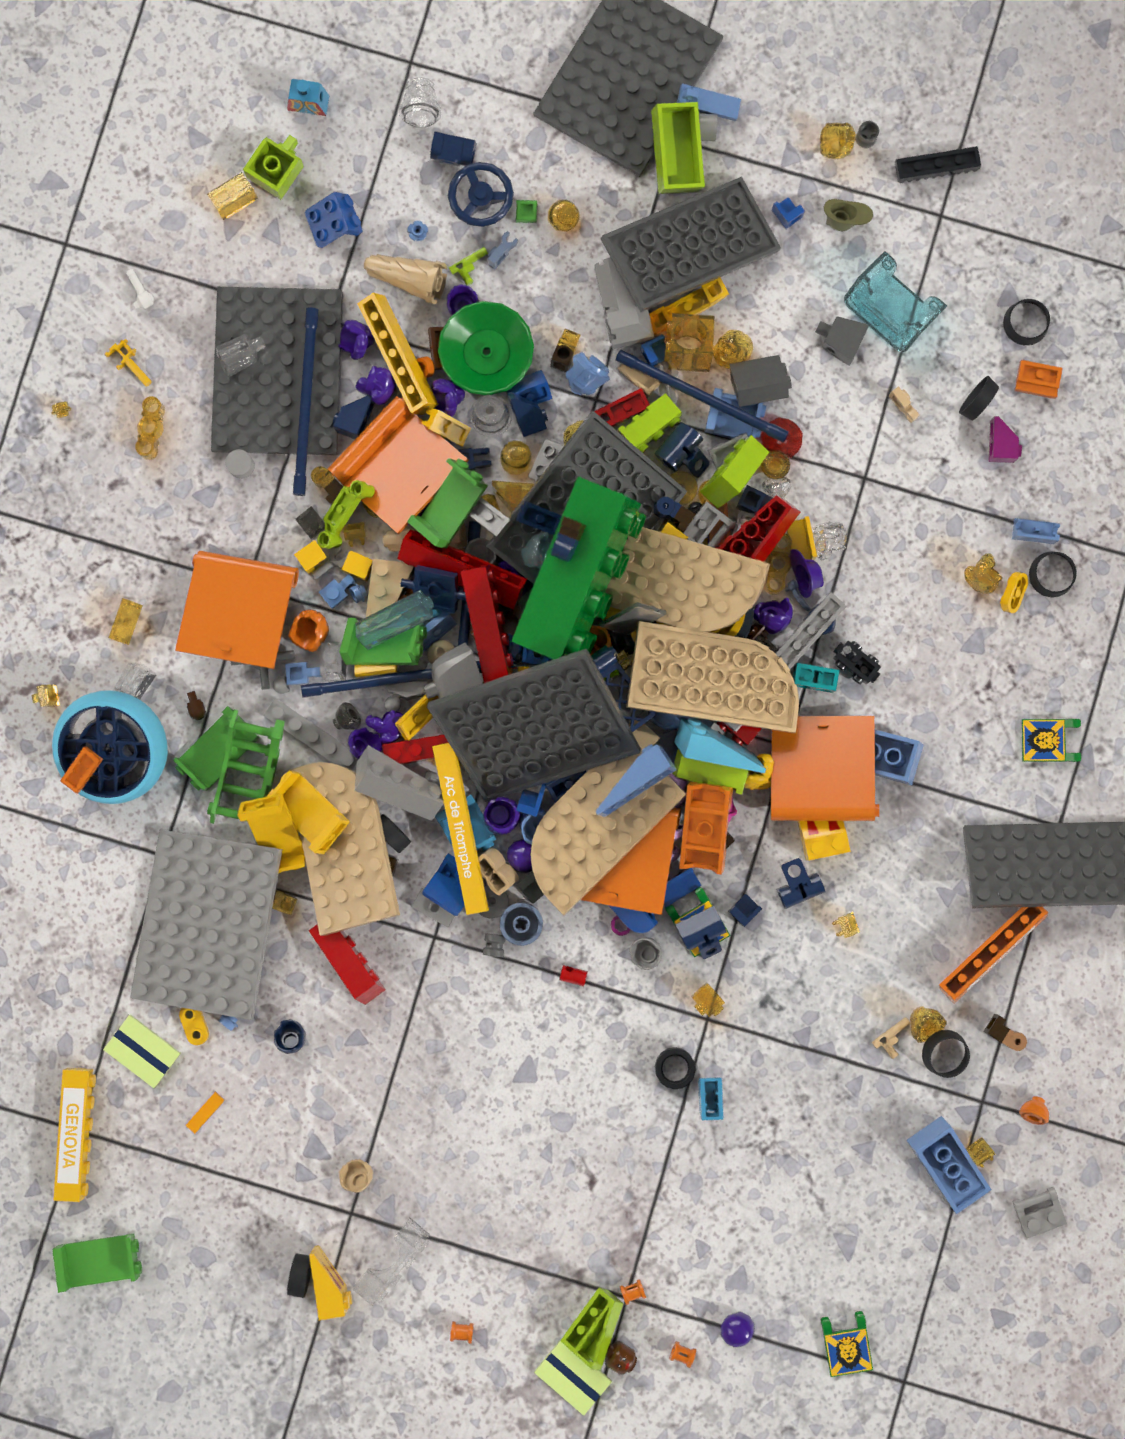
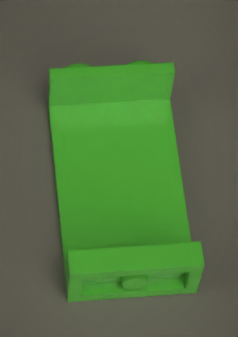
(450, 504)
(399, 650)
(206, 756)
(96, 1261)

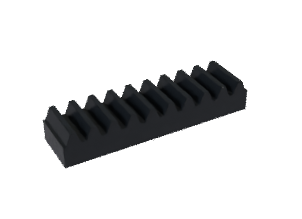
(938, 164)

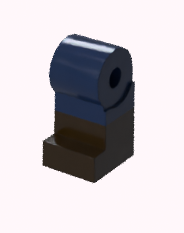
(674, 512)
(567, 539)

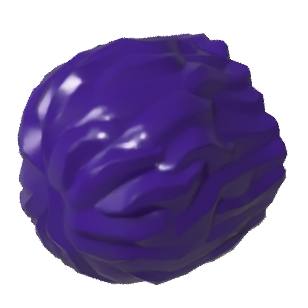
(501, 815)

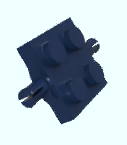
(438, 585)

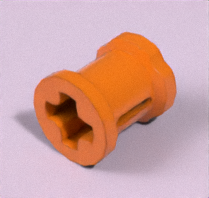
(632, 1292)
(461, 1332)
(674, 1355)

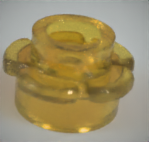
(61, 409)

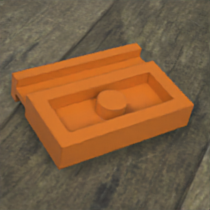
(1038, 379)

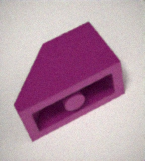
(1003, 442)

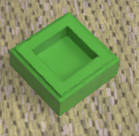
(526, 211)

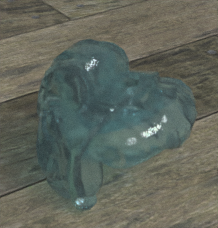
(536, 550)

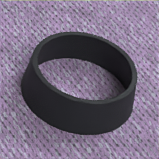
(1013, 335)
(979, 398)
(1035, 582)
(931, 1043)

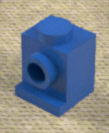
(529, 658)

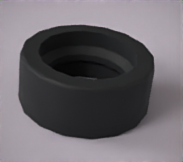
(394, 835)
(659, 1071)
(299, 1276)

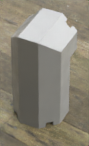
(625, 321)

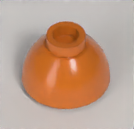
(1035, 1111)

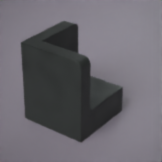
(530, 888)

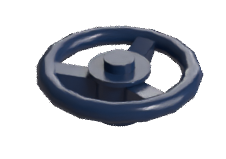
(480, 194)

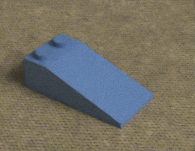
(896, 757)
(642, 774)
(949, 1164)

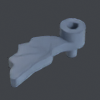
(792, 585)

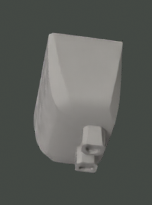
(453, 673)

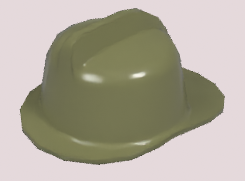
(846, 214)

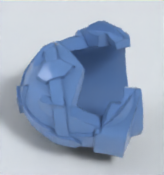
(586, 374)

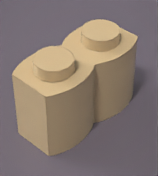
(496, 872)

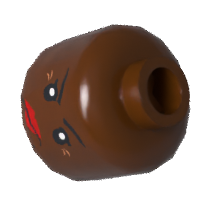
(620, 1358)

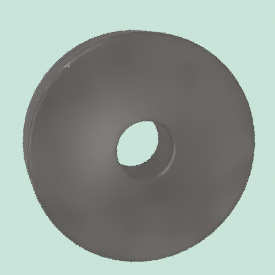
(500, 905)

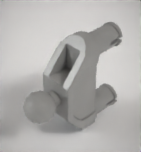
(406, 691)

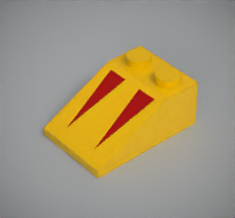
(823, 838)
(329, 1287)

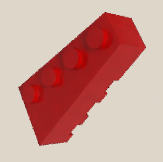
(763, 531)
(349, 965)

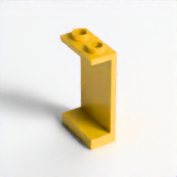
(311, 811)
(274, 828)

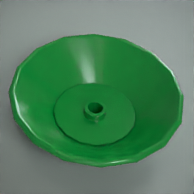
(481, 328)

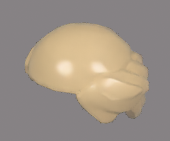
(355, 1175)

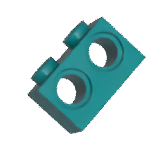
(815, 677)

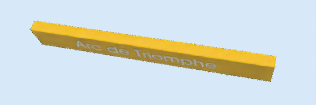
(460, 829)

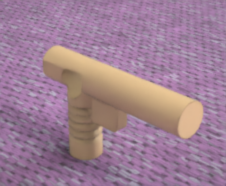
(890, 1037)

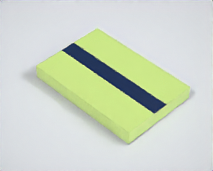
(142, 1051)
(572, 1378)

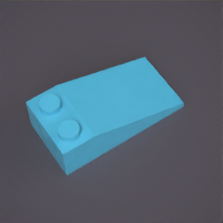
(705, 744)

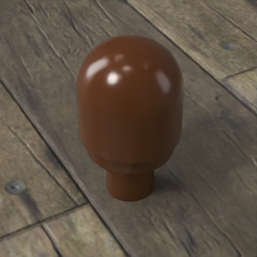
(195, 707)

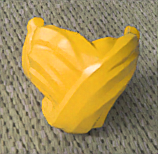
(759, 780)

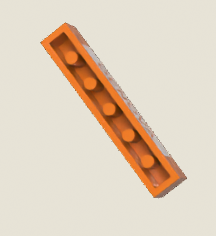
(992, 952)

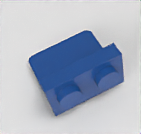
(333, 218)
(445, 887)

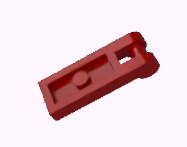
(624, 407)

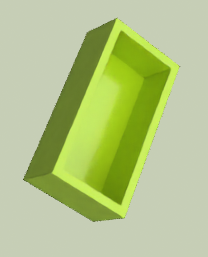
(678, 148)

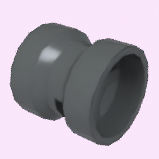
(870, 131)
(494, 945)

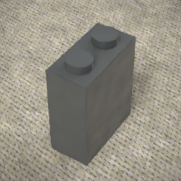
(760, 380)

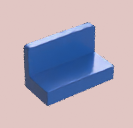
(532, 387)
(531, 801)
(680, 886)

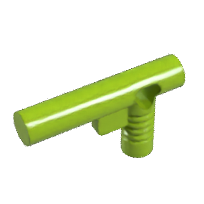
(467, 265)

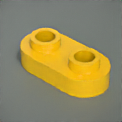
(1014, 592)
(193, 1024)

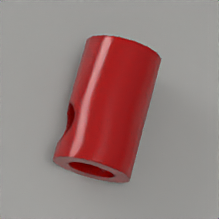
(573, 975)

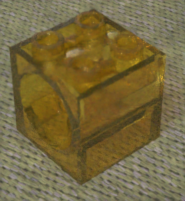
(695, 326)

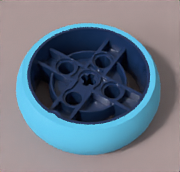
(109, 709)

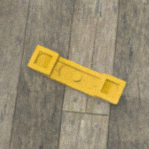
(693, 303)

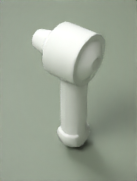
(144, 298)

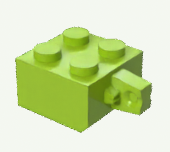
(274, 166)

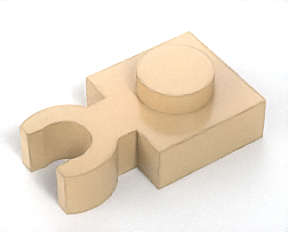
(902, 401)

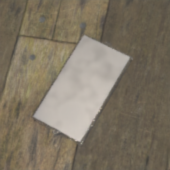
(627, 620)

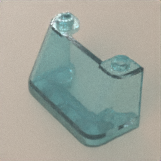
(890, 305)

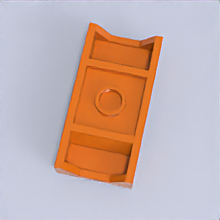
(705, 827)

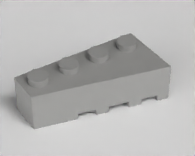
(396, 785)

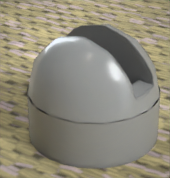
(280, 685)

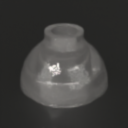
(777, 487)

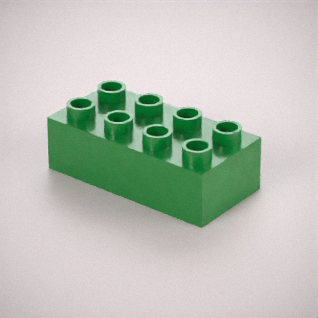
(574, 592)

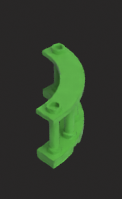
(267, 772)

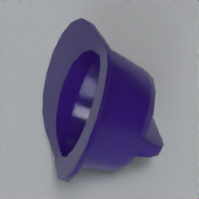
(807, 573)

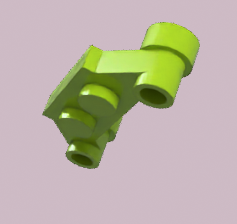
(341, 512)

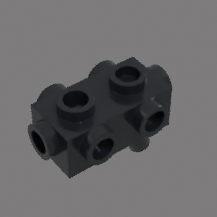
(851, 657)

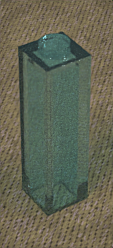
(394, 619)

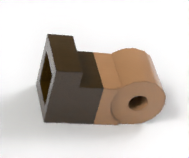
(1009, 1038)

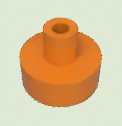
(426, 366)

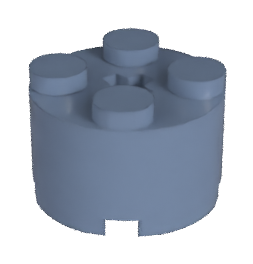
(517, 935)

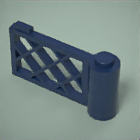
(606, 663)

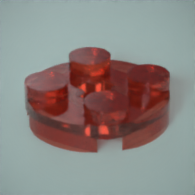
(794, 438)

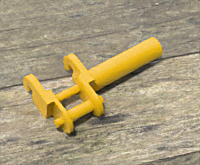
(129, 362)

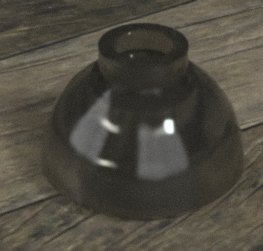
(347, 717)

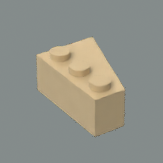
(385, 583)

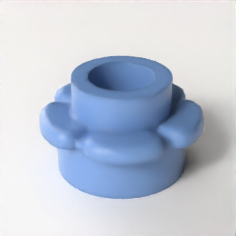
(421, 235)
(358, 592)
(229, 1022)

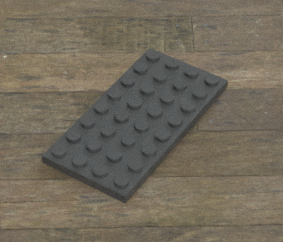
(690, 244)
(1046, 864)

